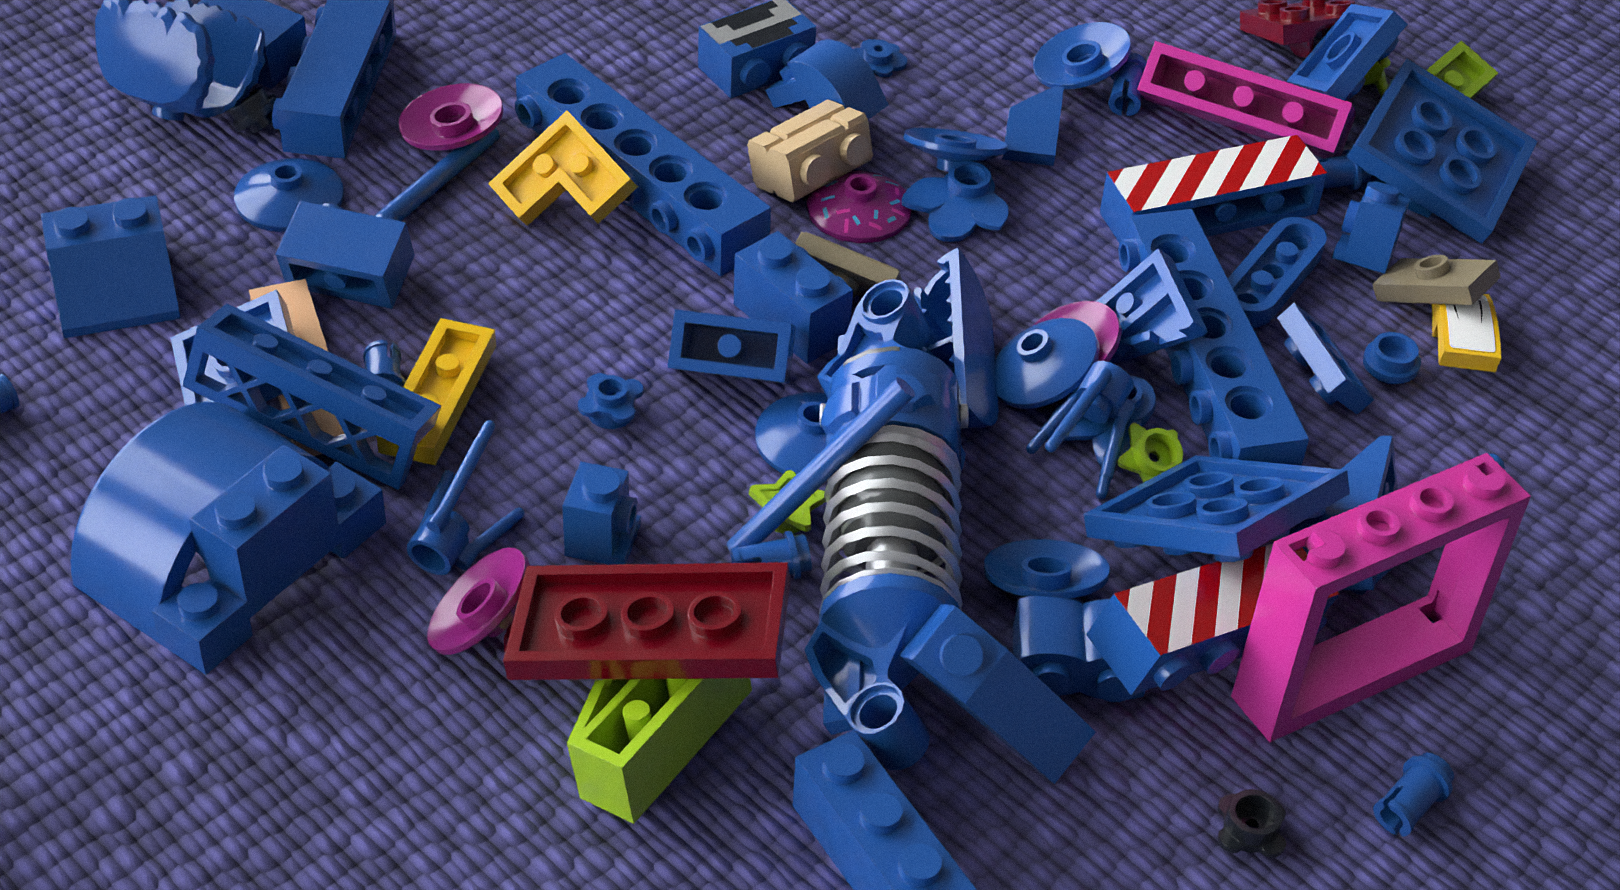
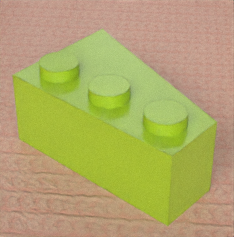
(642, 735)

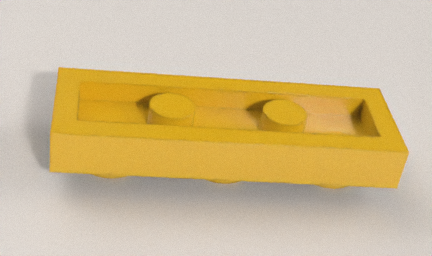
(446, 375)

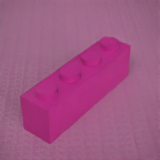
(1245, 100)

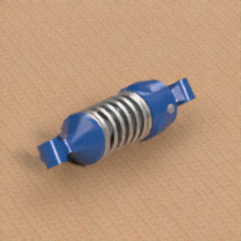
(890, 519)

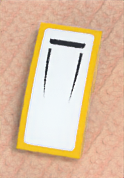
(1467, 335)

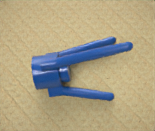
(1098, 397)
(442, 534)

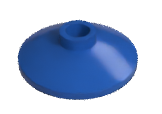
(1082, 55)
(954, 145)
(273, 190)
(1045, 363)
(790, 431)
(1046, 568)

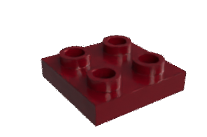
(1293, 23)

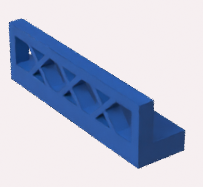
(310, 382)

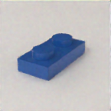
(1314, 347)

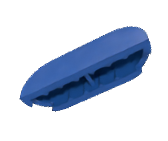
(962, 334)

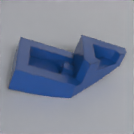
(1034, 128)

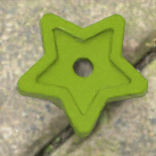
(1156, 441)
(800, 518)

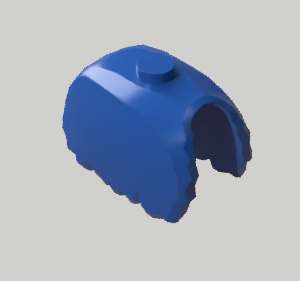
(179, 55)

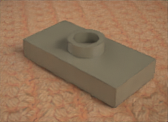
(854, 268)
(1436, 280)

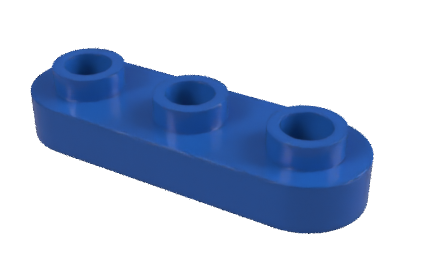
(1277, 267)

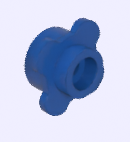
(610, 400)

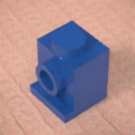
(1372, 227)
(600, 515)

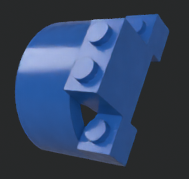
(234, 496)

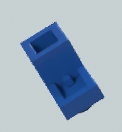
(831, 73)

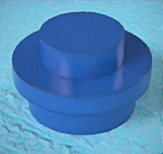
(1392, 358)

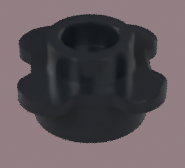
(1254, 809)

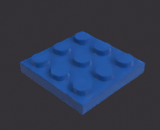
(1443, 151)
(1217, 506)

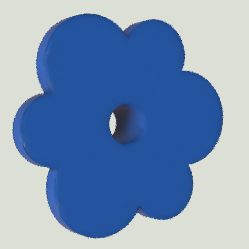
(882, 57)

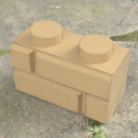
(810, 150)

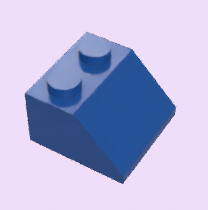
(109, 266)

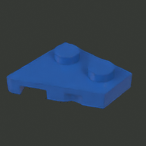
(1153, 308)

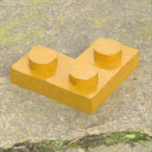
(561, 161)

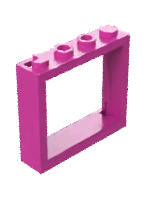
(1292, 683)

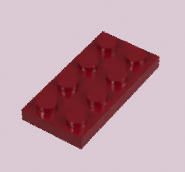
(649, 621)

